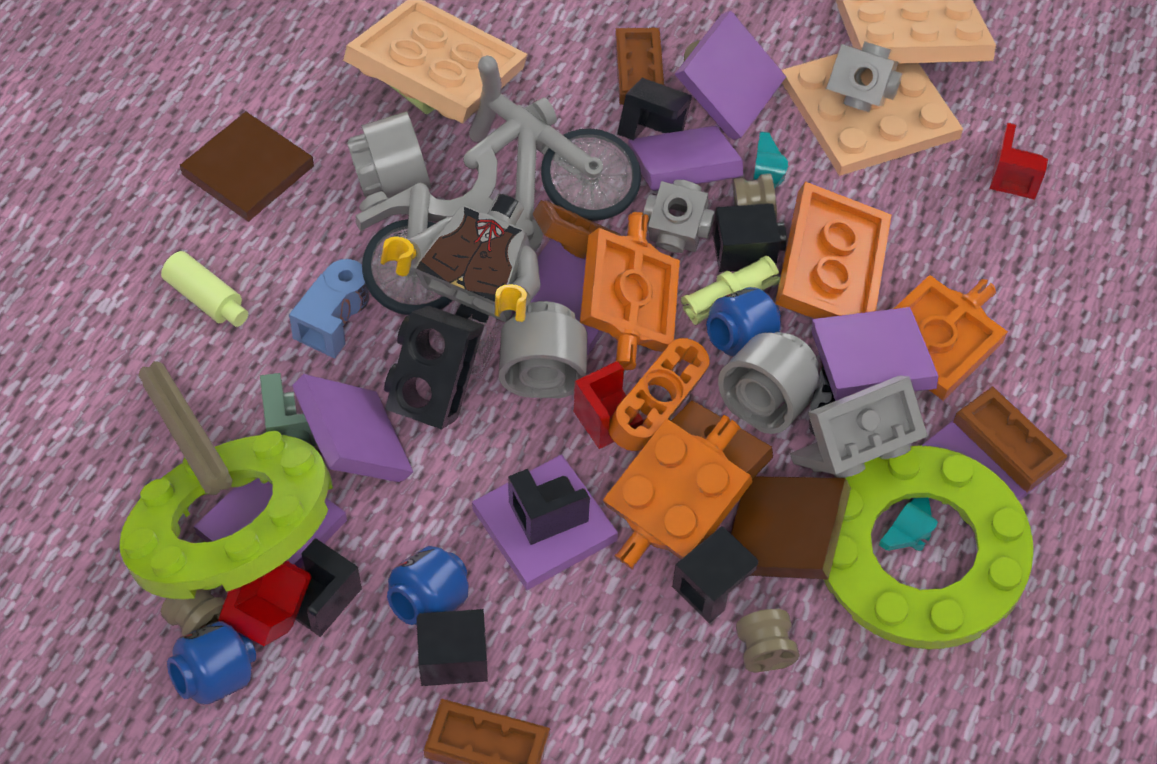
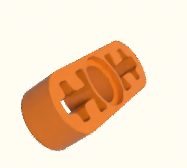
(641, 400)

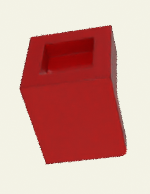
(1017, 170)
(597, 400)
(268, 604)

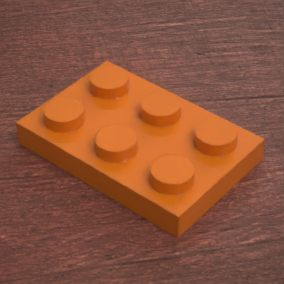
(833, 255)

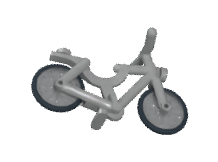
(580, 172)

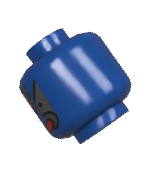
(740, 317)
(427, 584)
(211, 663)

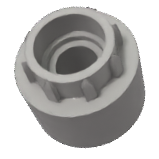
(388, 156)
(543, 352)
(764, 375)

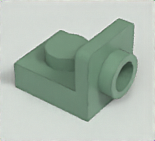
(281, 410)

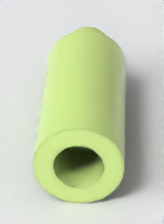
(204, 289)

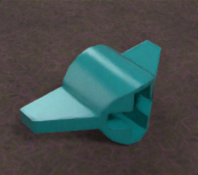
(770, 160)
(911, 526)

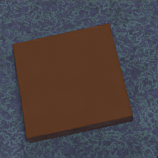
(247, 166)
(792, 524)

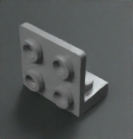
(863, 427)

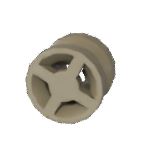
(754, 191)
(193, 613)
(767, 640)

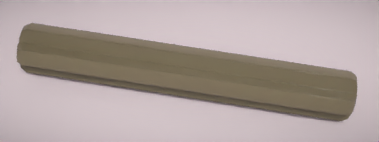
(185, 429)

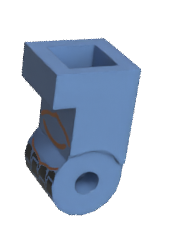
(328, 305)

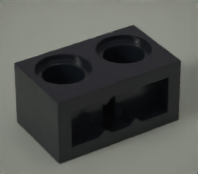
(444, 372)

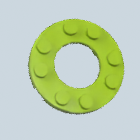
(292, 516)
(947, 614)

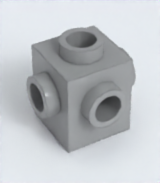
(848, 71)
(679, 232)

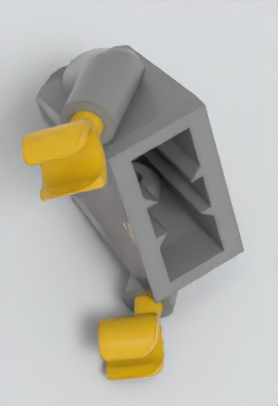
(474, 259)

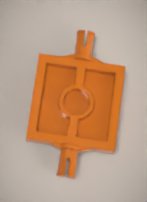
(630, 290)
(954, 329)
(677, 490)

